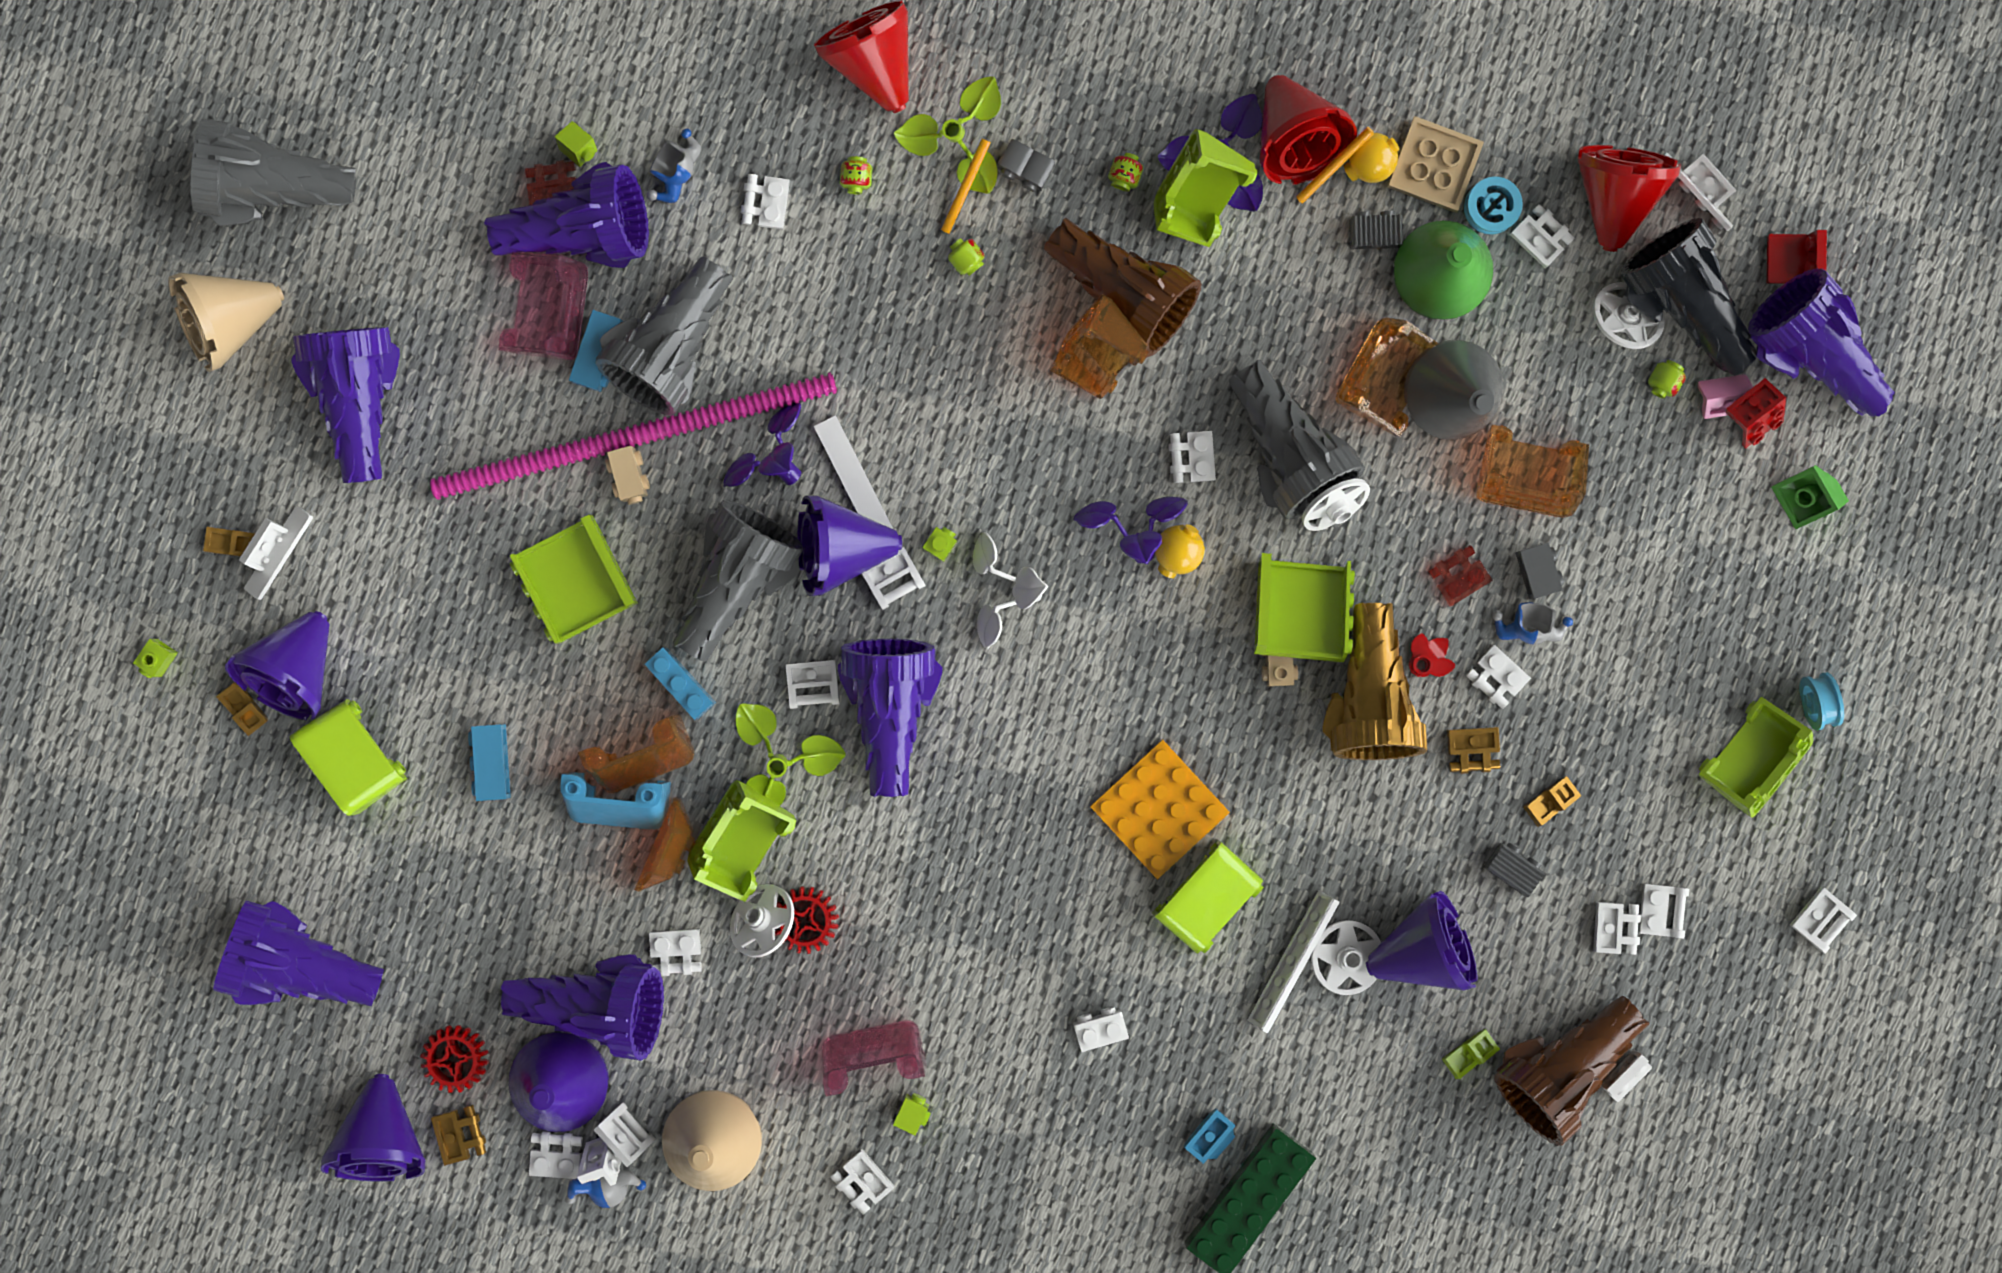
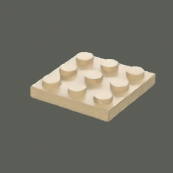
(1435, 164)

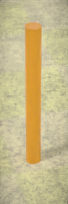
(1335, 164)
(965, 186)

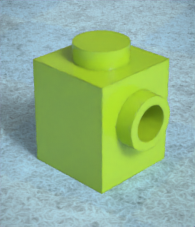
(576, 144)
(940, 543)
(154, 658)
(912, 1114)

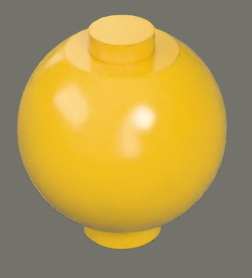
(1373, 160)
(1180, 550)

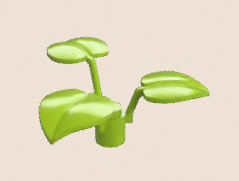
(920, 131)
(820, 752)

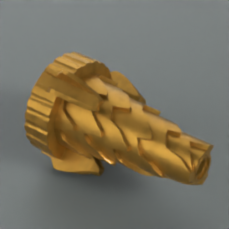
(1376, 709)

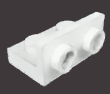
(1100, 1029)
(1626, 1075)
(597, 1162)

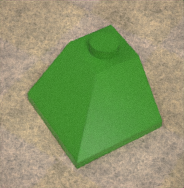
(1809, 496)

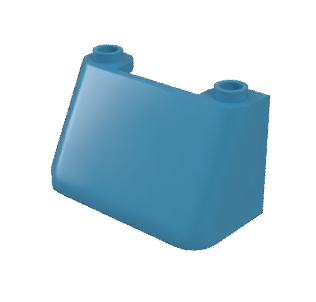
(644, 813)

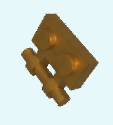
(1473, 741)
(451, 1135)

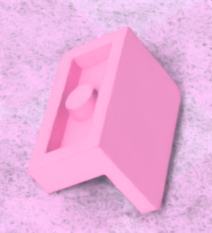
(1721, 393)

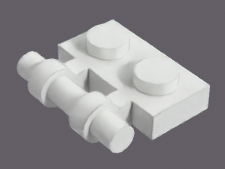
(773, 201)
(1537, 240)
(1200, 455)
(1503, 671)
(1609, 925)
(676, 943)
(555, 1163)
(867, 1176)

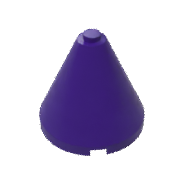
(839, 544)
(286, 666)
(1427, 949)
(558, 1081)
(375, 1138)

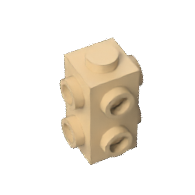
(629, 481)
(1279, 671)

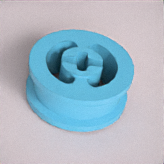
(1505, 217)
(1821, 701)

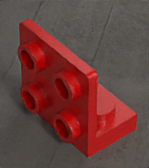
(1795, 254)
(1758, 411)

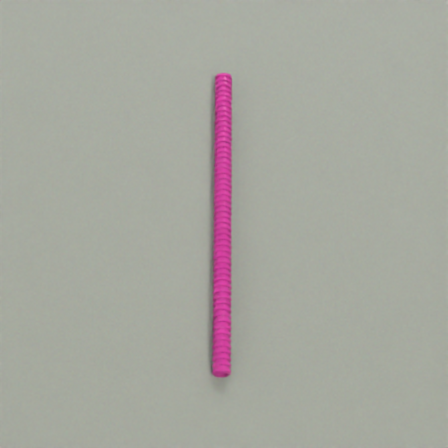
(632, 436)

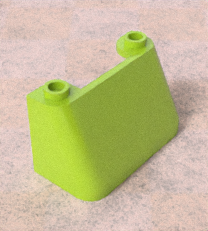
(1200, 188)
(1758, 757)
(347, 758)
(738, 840)
(1209, 898)

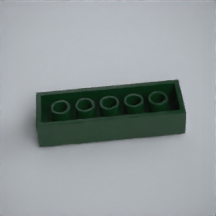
(1250, 1200)

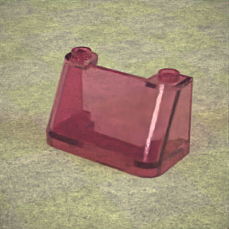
(547, 307)
(872, 1047)

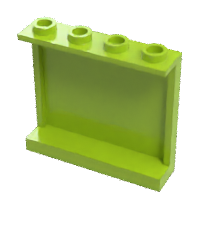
(573, 580)
(1303, 610)

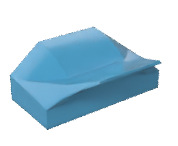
(1211, 1136)

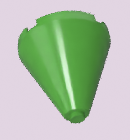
(1443, 270)

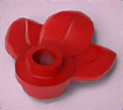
(1433, 655)

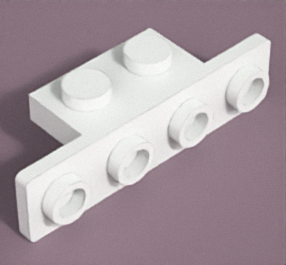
(1708, 186)
(271, 549)

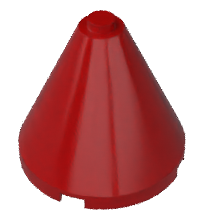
(873, 53)
(1300, 132)
(1623, 189)

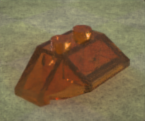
(669, 847)

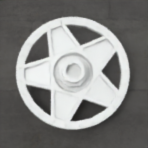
(1624, 318)
(1337, 506)
(762, 920)
(1345, 957)

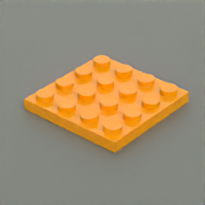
(1160, 809)

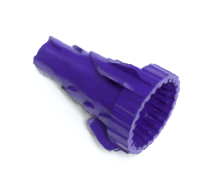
(598, 217)
(1818, 329)
(349, 378)
(889, 685)
(275, 957)
(615, 1007)

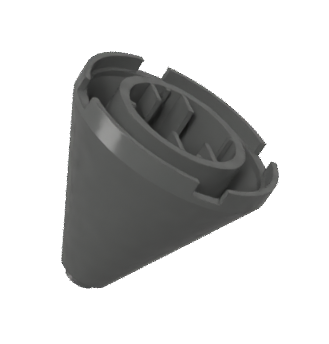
(1453, 389)

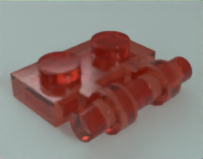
(543, 189)
(1464, 582)

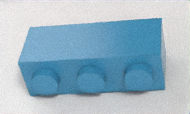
(585, 369)
(680, 683)
(489, 762)

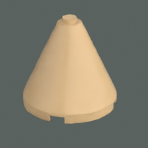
(221, 313)
(711, 1140)

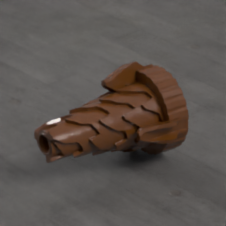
(1149, 293)
(1554, 1082)

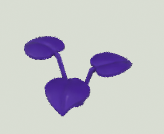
(1240, 118)
(778, 461)
(1139, 545)

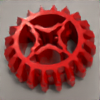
(815, 925)
(453, 1048)

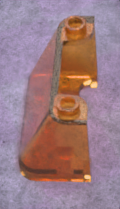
(1099, 348)
(1379, 374)
(1532, 475)
(670, 752)

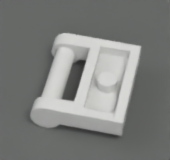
(889, 572)
(812, 675)
(1655, 908)
(1817, 915)
(620, 1138)

